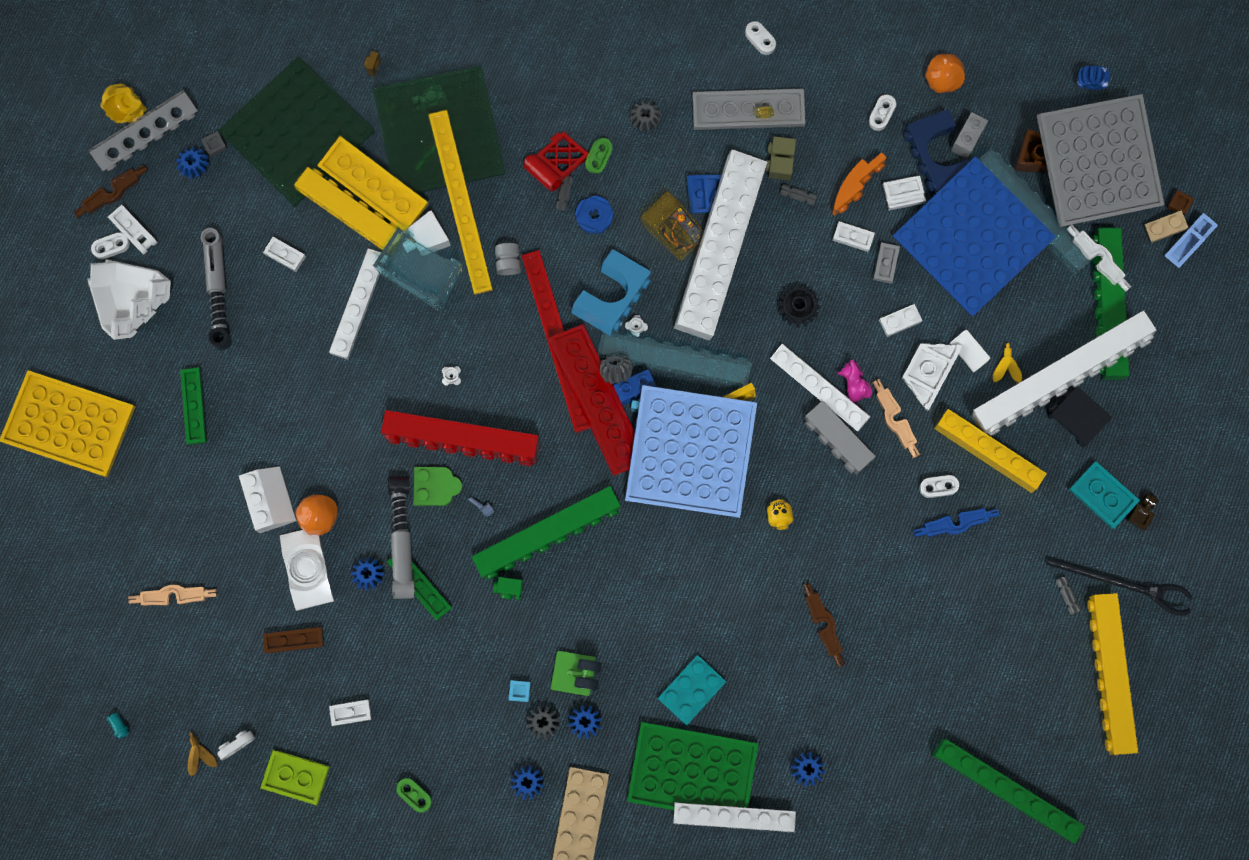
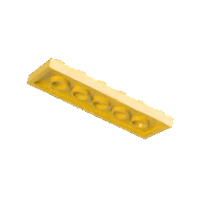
(373, 184)

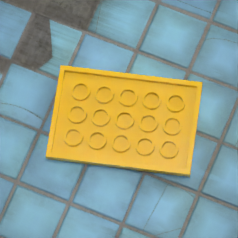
(67, 423)

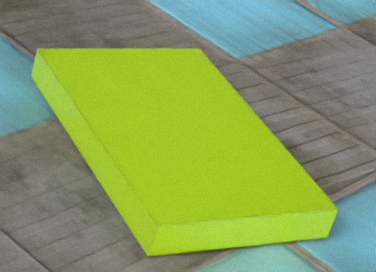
(295, 777)

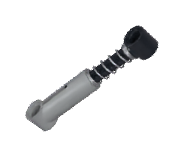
(215, 286)
(400, 540)

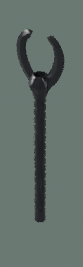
(1154, 593)

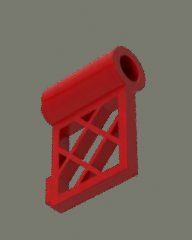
(545, 170)

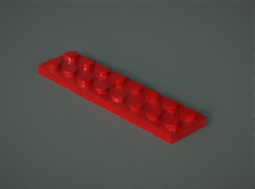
(595, 397)

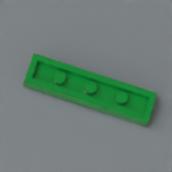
(193, 406)
(427, 594)

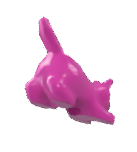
(857, 387)

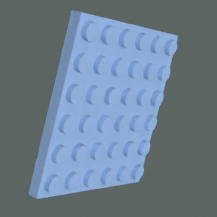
(691, 451)

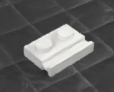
(904, 193)

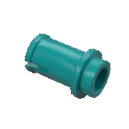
(118, 726)

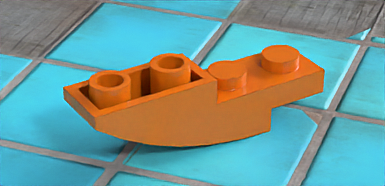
(852, 186)

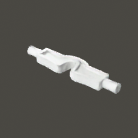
(1106, 265)

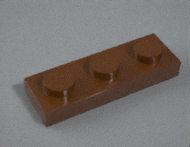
(293, 640)

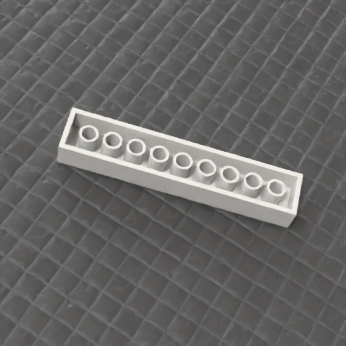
(720, 245)
(1064, 373)

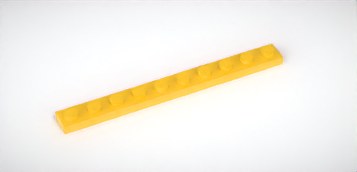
(460, 202)

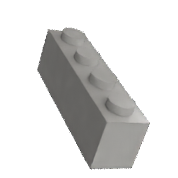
(839, 438)

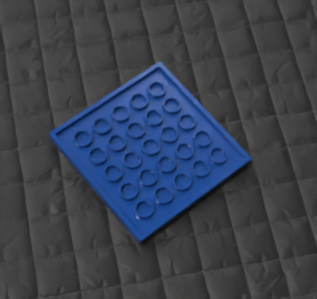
(974, 236)

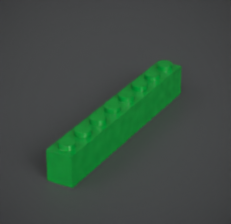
(1110, 298)
(546, 532)
(1008, 791)

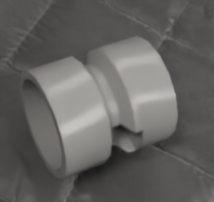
(507, 259)

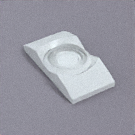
(306, 569)

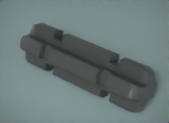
(564, 193)
(798, 194)
(1068, 595)

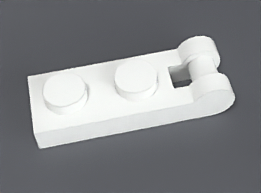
(132, 229)

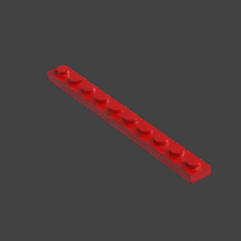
(552, 325)

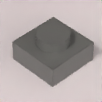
(214, 144)

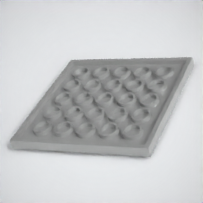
(1100, 160)

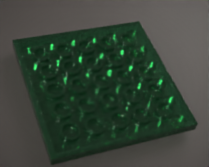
(293, 127)
(409, 135)

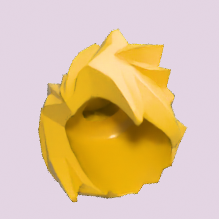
(122, 104)

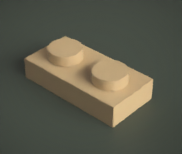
(1166, 226)

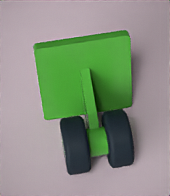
(575, 673)

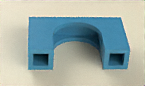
(607, 315)

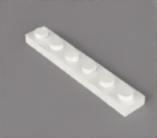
(356, 307)
(820, 387)
(734, 817)

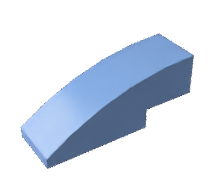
(1191, 240)

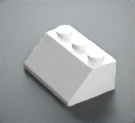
(267, 499)

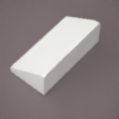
(971, 351)

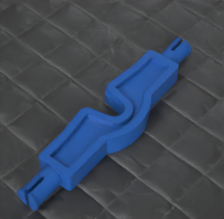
(945, 524)

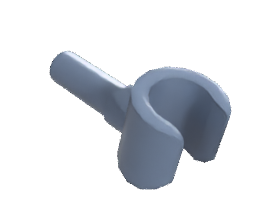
(487, 510)

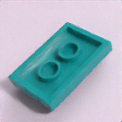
(1104, 495)
(692, 690)

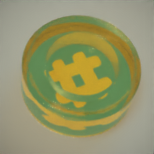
(764, 112)

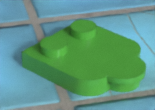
(434, 486)

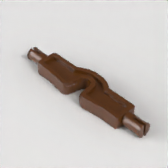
(102, 197)
(828, 634)

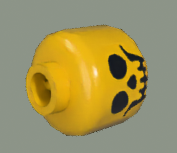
(780, 514)

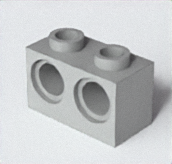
(969, 135)

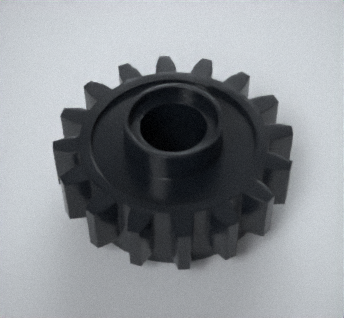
(796, 315)

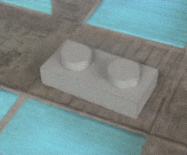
(886, 263)

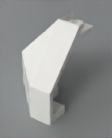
(126, 296)

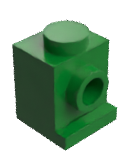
(508, 587)

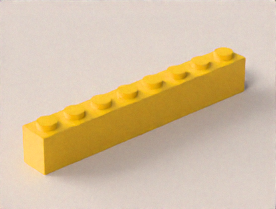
(1113, 674)

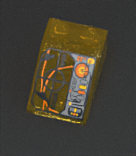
(672, 226)

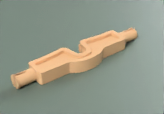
(900, 427)
(183, 595)

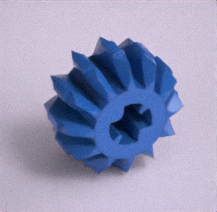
(1093, 77)
(197, 167)
(364, 581)
(581, 727)
(802, 773)
(529, 775)

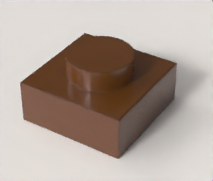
(1180, 202)

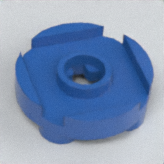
(590, 205)

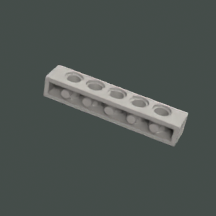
(108, 162)

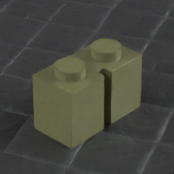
(781, 160)

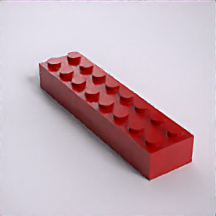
(460, 437)

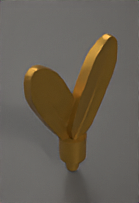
(199, 752)

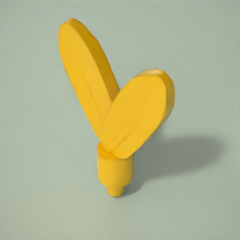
(1009, 363)

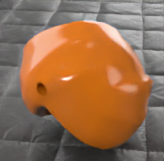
(945, 73)
(317, 514)

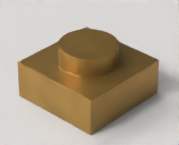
(372, 63)

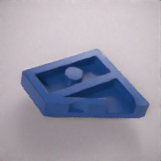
(702, 192)

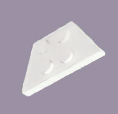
(929, 370)

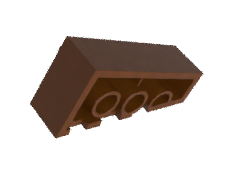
(1031, 154)

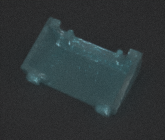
(418, 269)

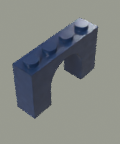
(920, 135)

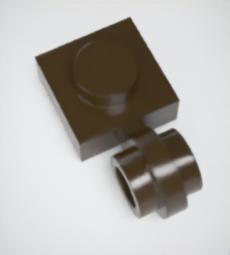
(1140, 515)

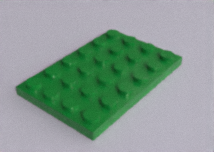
(690, 768)

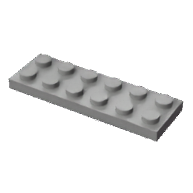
(738, 108)

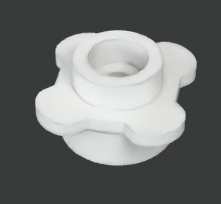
(636, 320)
(446, 374)

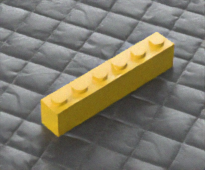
(345, 208)
(990, 451)

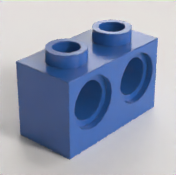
(631, 389)

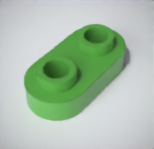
(598, 156)
(414, 795)

